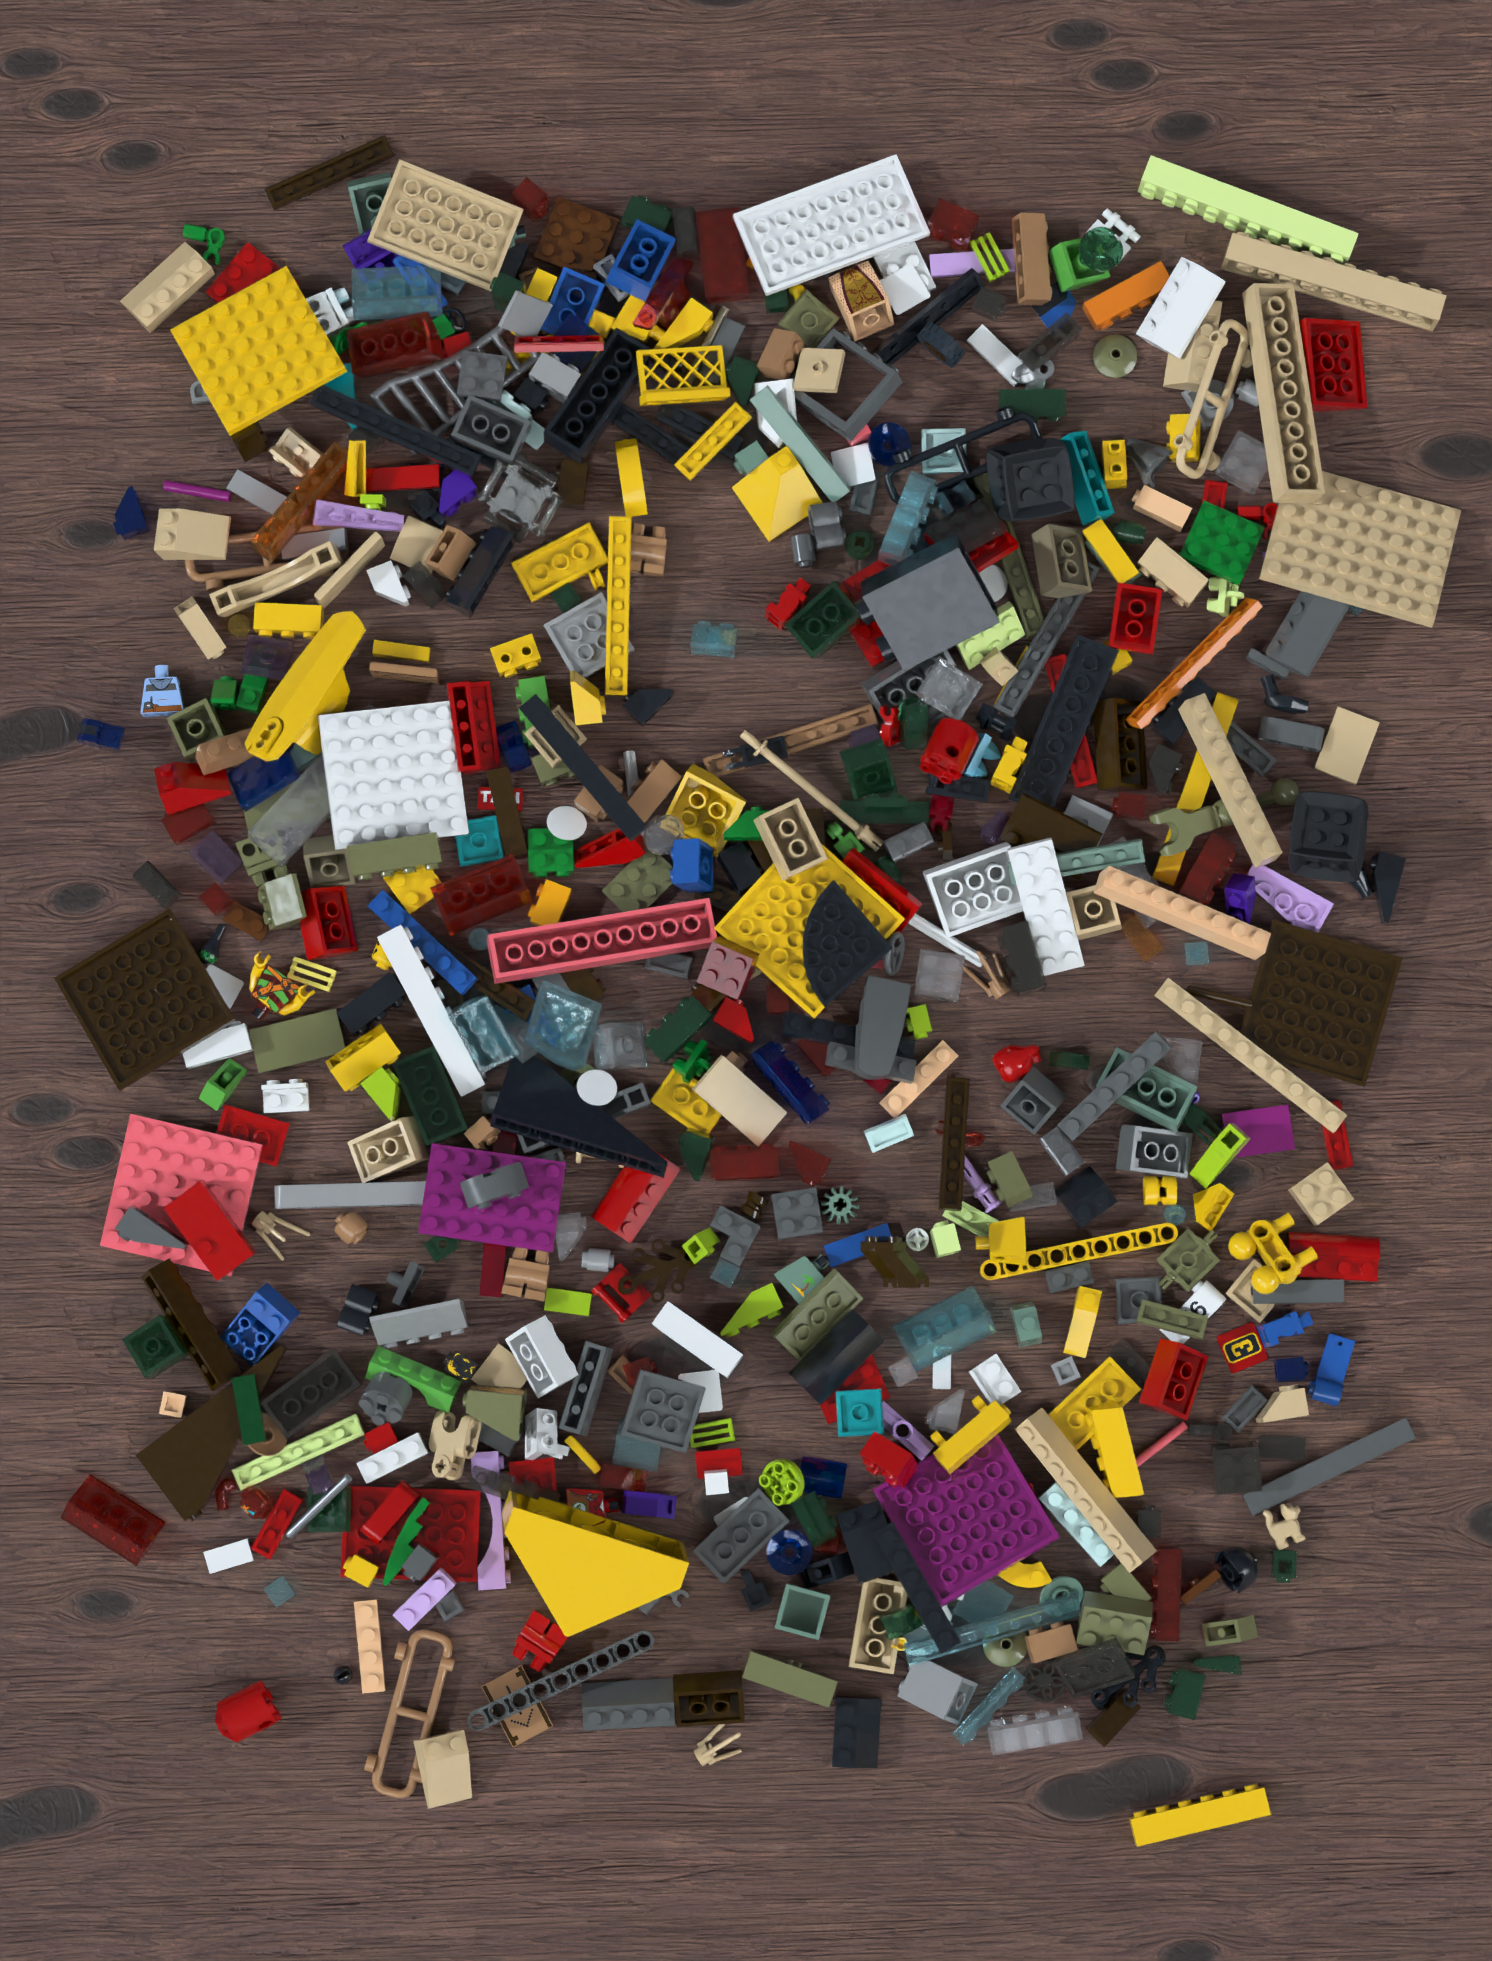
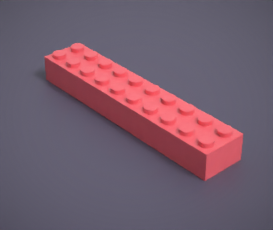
(601, 940)

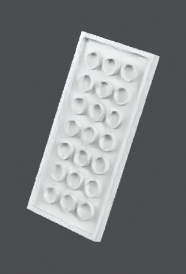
(831, 225)

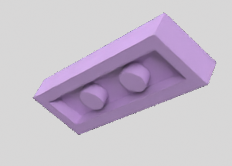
(424, 1598)

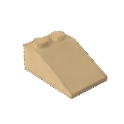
(191, 535)
(388, 1149)
(444, 1768)

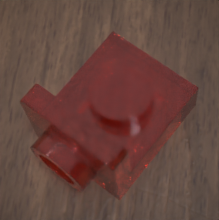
(632, 1369)

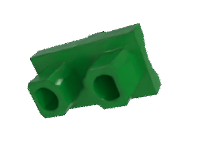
(697, 1062)

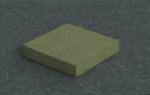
(809, 319)

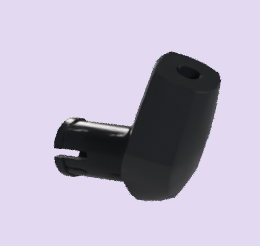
(1281, 701)

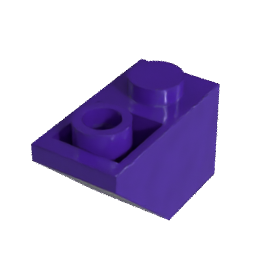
(455, 491)
(1240, 896)

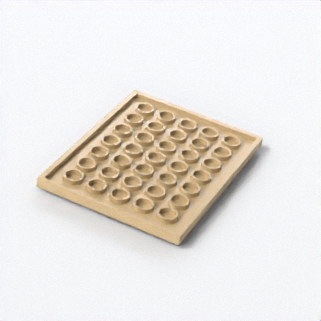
(1364, 549)

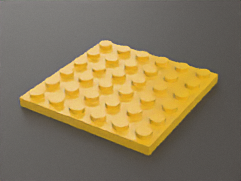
(258, 350)
(774, 918)

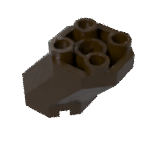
(893, 1262)

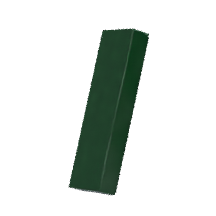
(249, 1409)

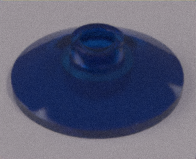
(894, 435)
(789, 1564)

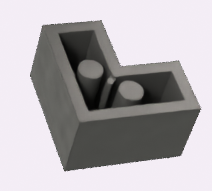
(740, 1233)

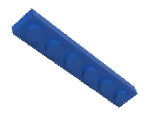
(431, 949)

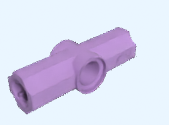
(914, 1440)

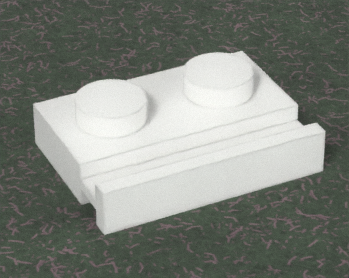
(994, 1380)

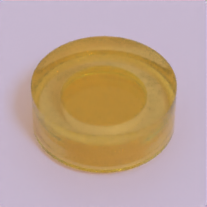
(239, 625)

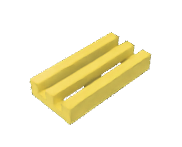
(293, 968)

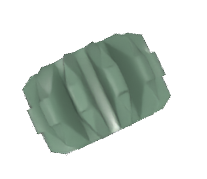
(834, 1199)

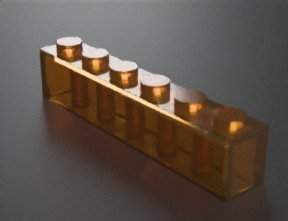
(301, 503)

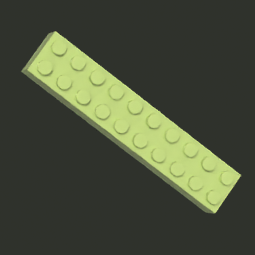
(1244, 211)

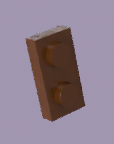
(246, 921)

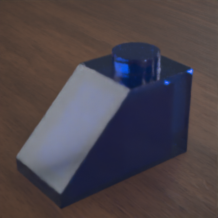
(130, 517)
(513, 746)

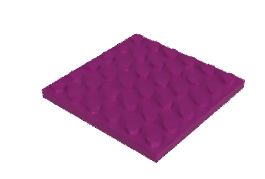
(969, 1521)

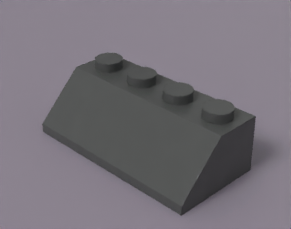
(1305, 632)
(628, 1704)

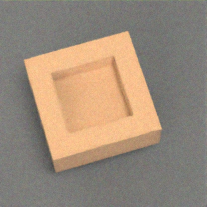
(172, 1404)

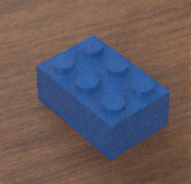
(640, 260)

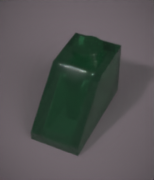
(741, 378)
(695, 1151)
(900, 1621)

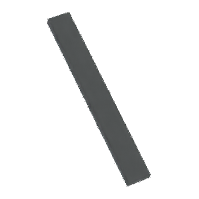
(1040, 650)
(1329, 1466)

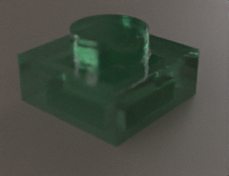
(566, 598)

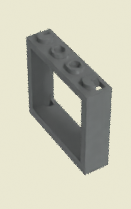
(870, 405)

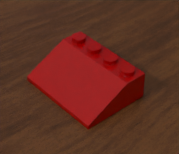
(1334, 364)

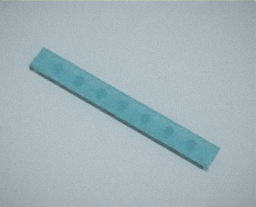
(997, 1627)

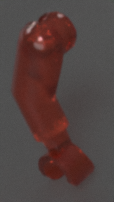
(972, 1139)

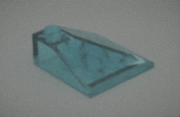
(562, 1025)

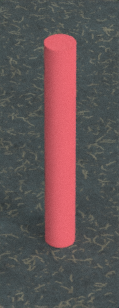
(1159, 1444)

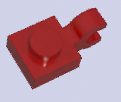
(891, 728)

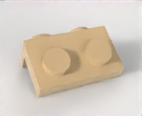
(295, 453)

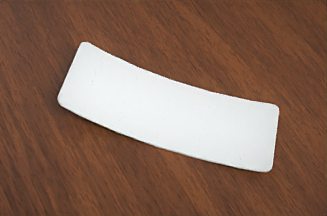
(942, 1373)

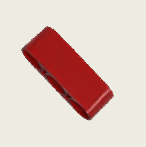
(389, 1512)

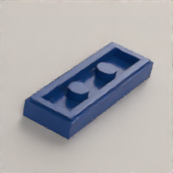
(849, 1247)

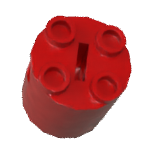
(949, 750)
(246, 1712)

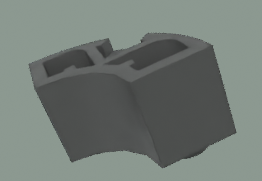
(494, 1185)

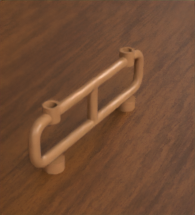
(214, 580)
(405, 1653)

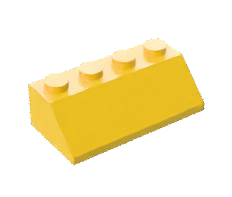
(1114, 1449)

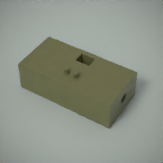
(790, 1678)

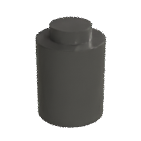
(803, 550)

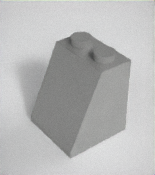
(937, 1690)

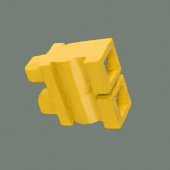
(1114, 464)
(1011, 760)

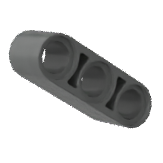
(1290, 734)

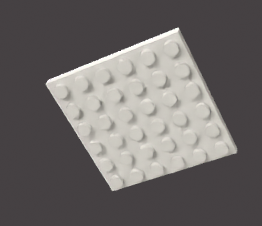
(392, 773)

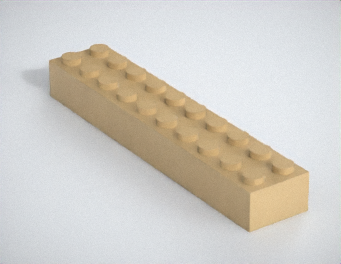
(1334, 281)
(1283, 393)

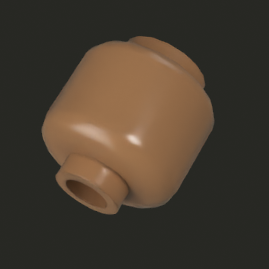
(350, 1227)

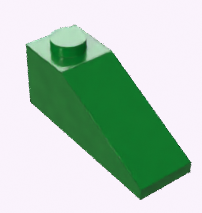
(252, 694)

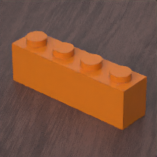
(1126, 297)

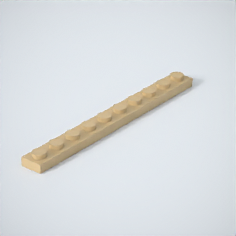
(1250, 1055)

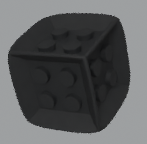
(1030, 479)
(1328, 836)

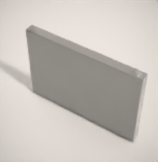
(525, 314)

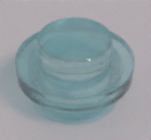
(478, 939)
(1174, 1214)

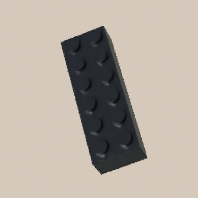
(596, 397)

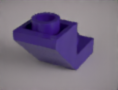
(649, 1504)

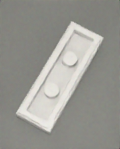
(994, 352)

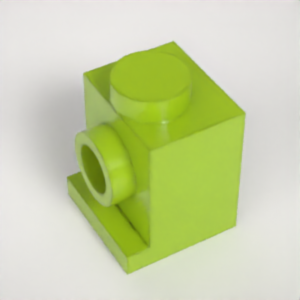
(918, 1022)
(701, 1245)

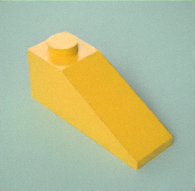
(687, 326)
(1082, 1321)

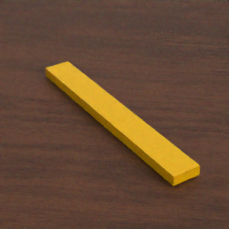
(618, 605)

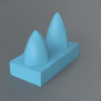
(984, 749)

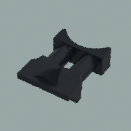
(989, 719)

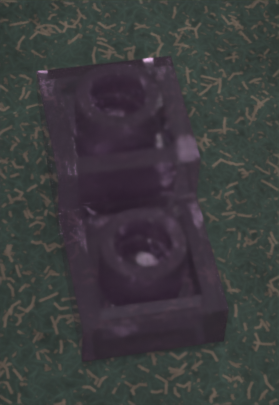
(318, 1475)

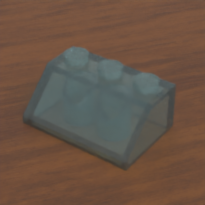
(483, 1033)

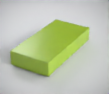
(567, 1302)

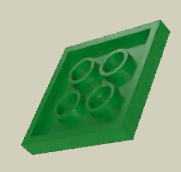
(1221, 543)

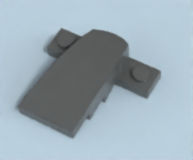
(877, 1034)

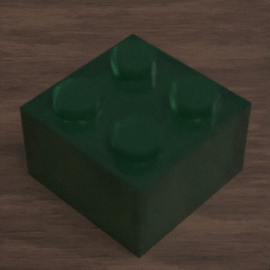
(867, 768)
(155, 1347)

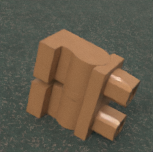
(648, 549)
(527, 1273)

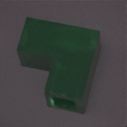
(1069, 1060)

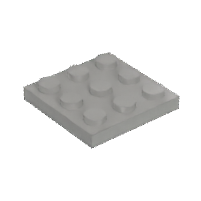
(582, 636)

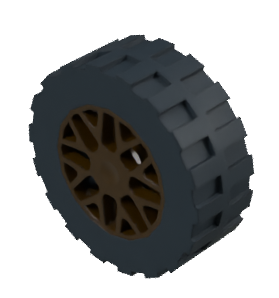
(940, 344)

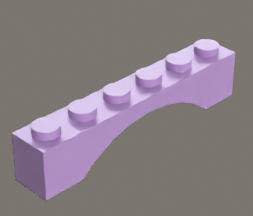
(492, 1569)

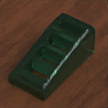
(1227, 1664)

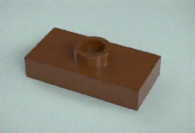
(1198, 1585)

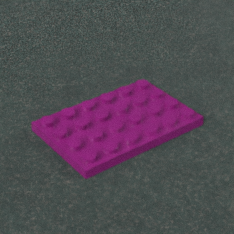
(516, 1222)

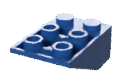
(260, 1324)

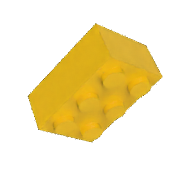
(363, 1058)

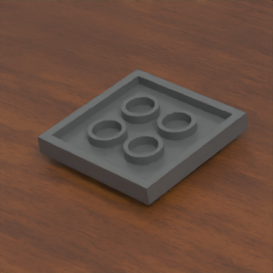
(663, 1410)

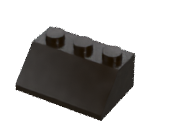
(708, 1698)

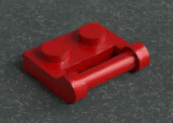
(635, 1299)

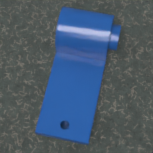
(1331, 1370)

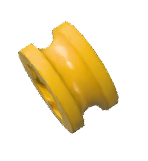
(596, 579)

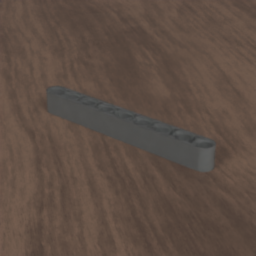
(552, 1689)

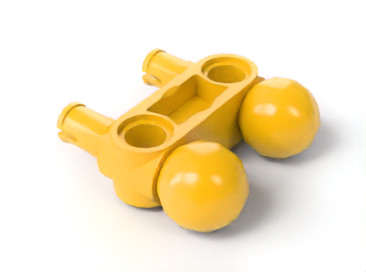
(1272, 1251)

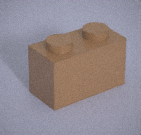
(780, 354)
(450, 552)
(1050, 1642)

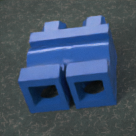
(1283, 1327)

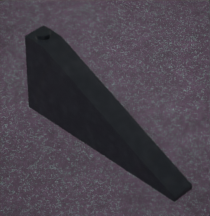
(549, 1110)

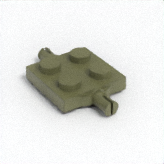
(1187, 1260)

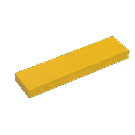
(713, 441)

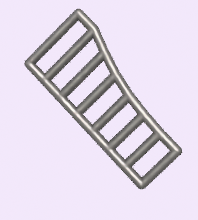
(437, 369)

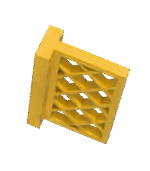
(688, 393)

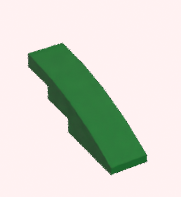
(402, 1547)

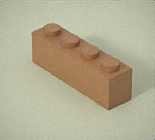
(1031, 259)

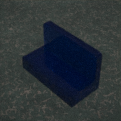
(823, 1476)

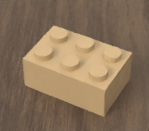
(790, 839)

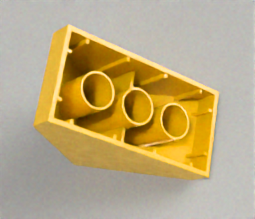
(589, 1569)

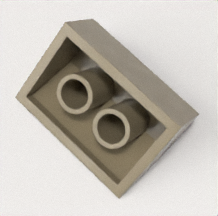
(1061, 561)

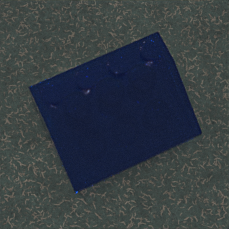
(789, 1083)

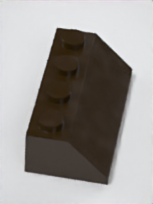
(1119, 747)
(1038, 821)

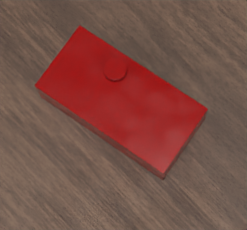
(210, 1230)

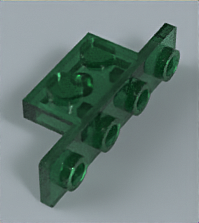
(886, 810)

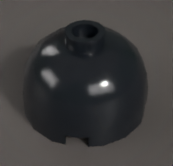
(1237, 1567)

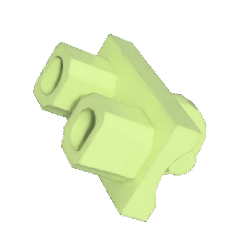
(1222, 604)

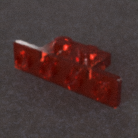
(666, 297)

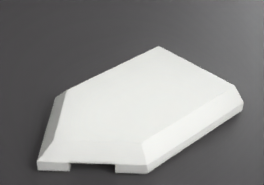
(785, 392)

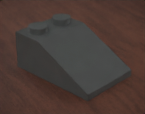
(1154, 1151)

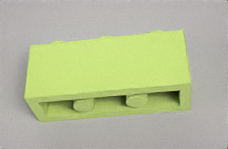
(944, 1239)

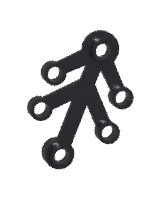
(1146, 1662)

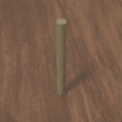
(709, 338)

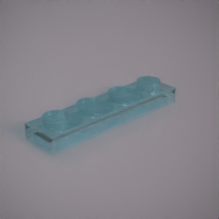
(983, 1713)

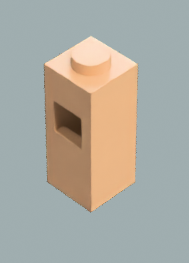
(1161, 507)

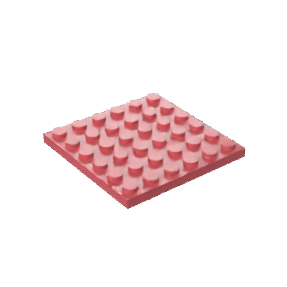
(165, 1161)

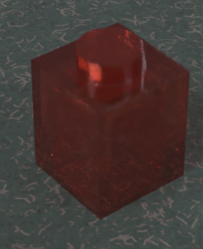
(1129, 806)
(215, 899)
(776, 1000)

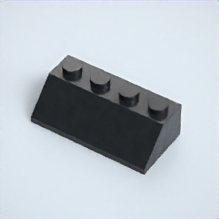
(480, 571)

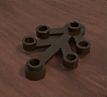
(661, 1269)

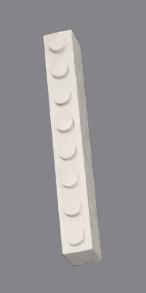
(430, 1009)

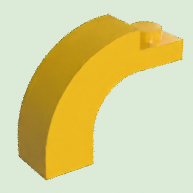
(631, 477)

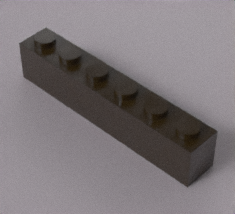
(191, 1324)

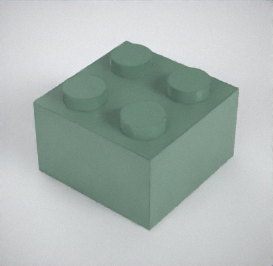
(802, 1611)

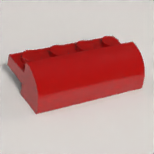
(473, 726)
(632, 1200)
(1338, 1256)

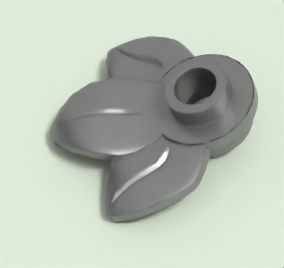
(1032, 380)

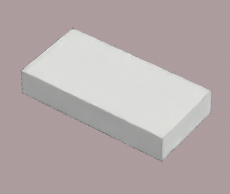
(228, 1556)

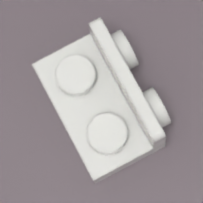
(285, 1097)
(540, 1433)

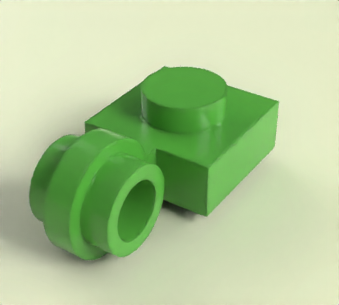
(845, 843)

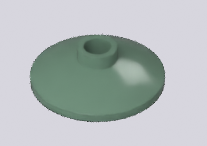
(1060, 1587)

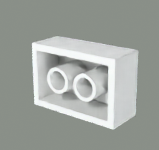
(541, 1356)

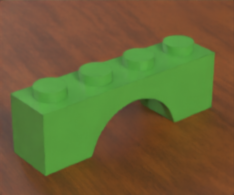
(436, 1386)

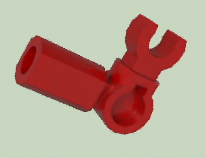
(1255, 512)

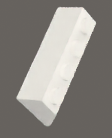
(1180, 307)

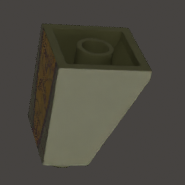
(498, 1408)

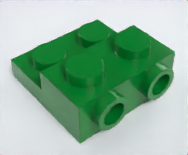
(549, 854)

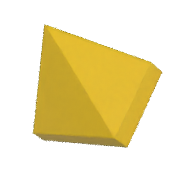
(1211, 1204)

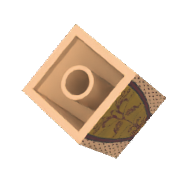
(861, 300)

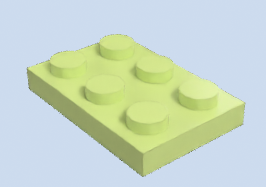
(1000, 635)

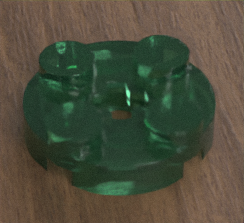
(1090, 255)

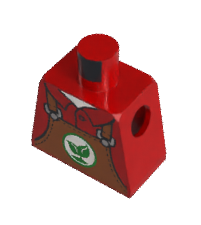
(591, 1501)

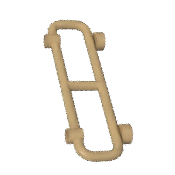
(1209, 459)

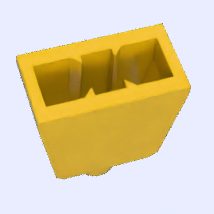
(627, 316)
(1005, 1241)

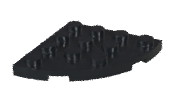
(839, 944)

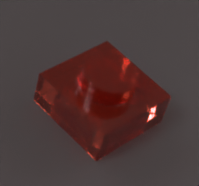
(830, 1546)

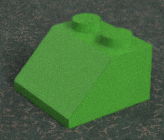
(1069, 269)

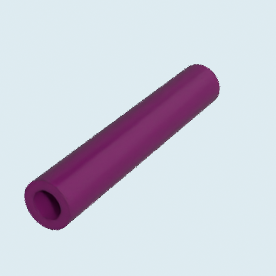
(198, 491)

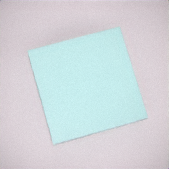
(946, 462)

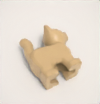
(1282, 1529)

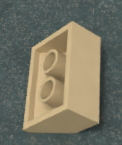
(1171, 573)
(1285, 1404)

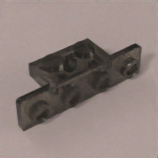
(500, 1485)

